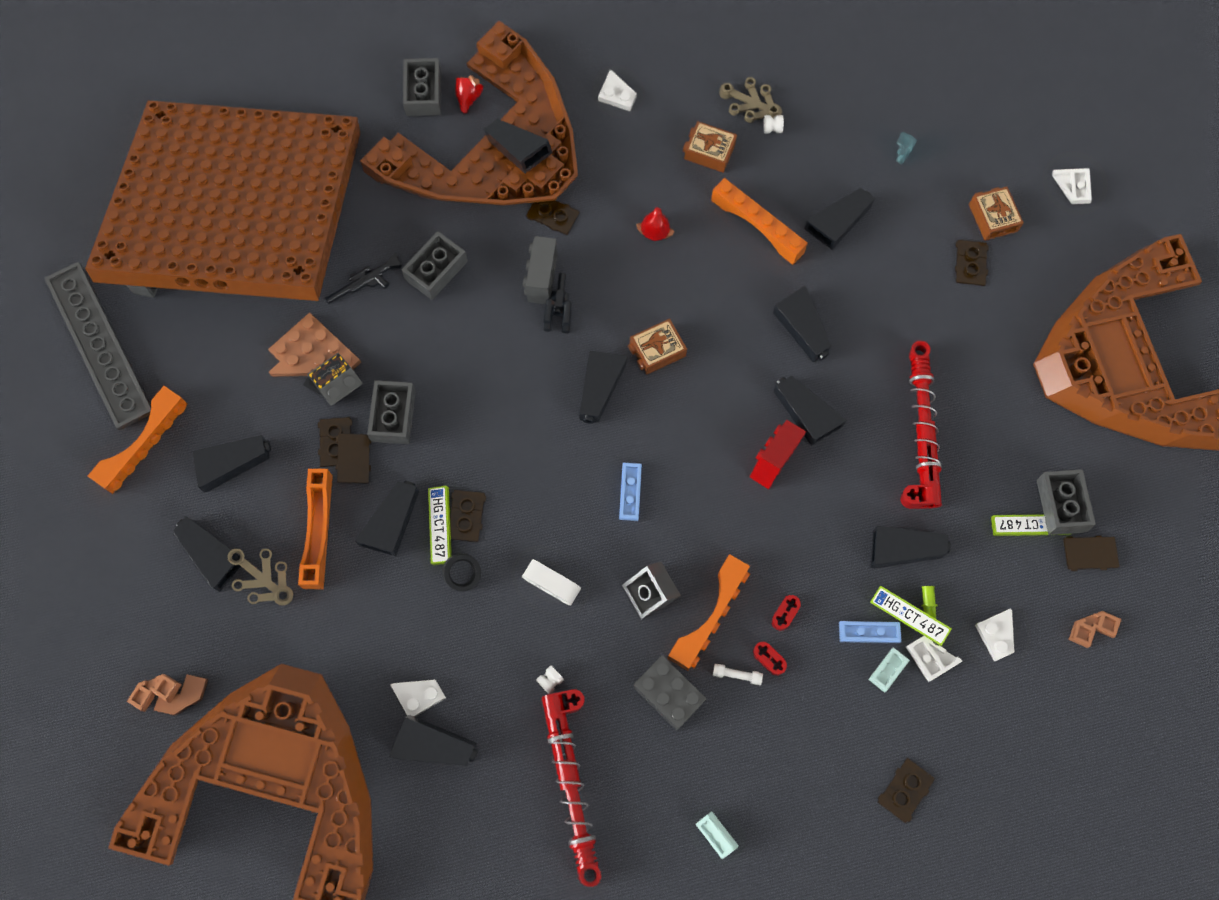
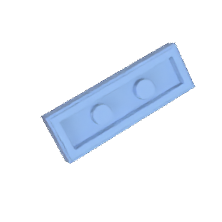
(630, 491)
(870, 632)

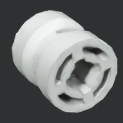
(775, 124)
(550, 679)

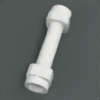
(754, 677)

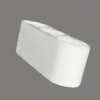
(551, 582)

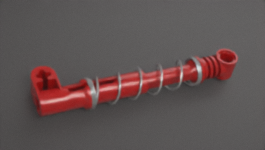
(926, 434)
(569, 779)

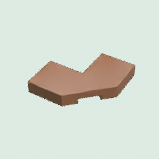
(1102, 622)
(145, 691)
(191, 693)

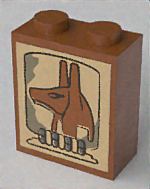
(709, 146)
(995, 213)
(657, 346)

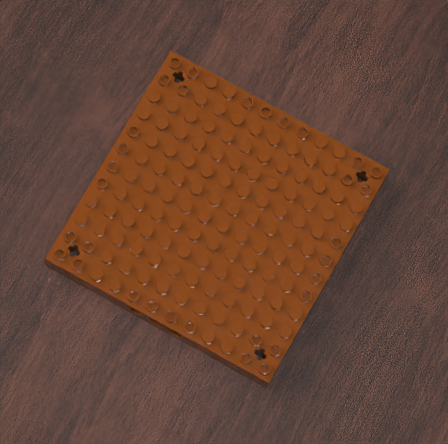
(227, 201)

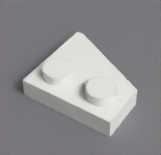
(617, 92)
(1074, 184)
(998, 634)
(931, 658)
(418, 695)

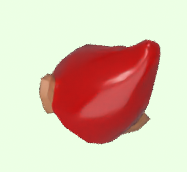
(467, 91)
(655, 226)

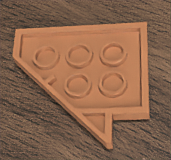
(306, 348)

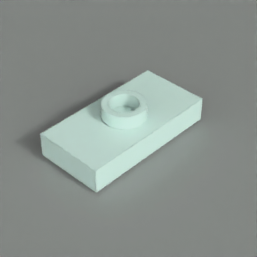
(889, 669)
(717, 835)

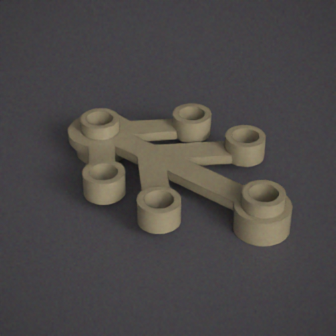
(751, 102)
(263, 579)

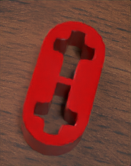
(782, 610)
(773, 654)

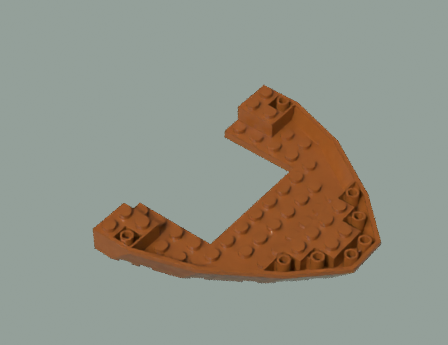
(485, 173)
(1105, 363)
(278, 742)

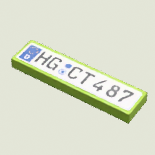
(439, 524)
(1019, 525)
(910, 615)

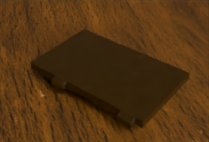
(553, 215)
(971, 262)
(328, 431)
(353, 458)
(466, 515)
(1091, 553)
(906, 790)

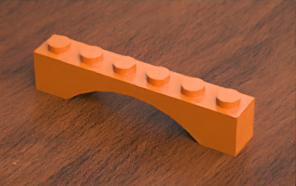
(737, 202)
(114, 470)
(314, 555)
(688, 647)

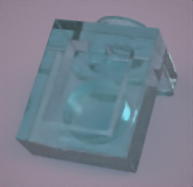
(907, 145)

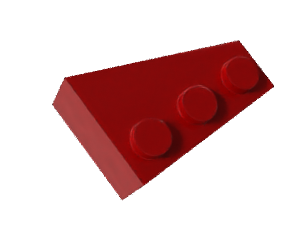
(777, 453)

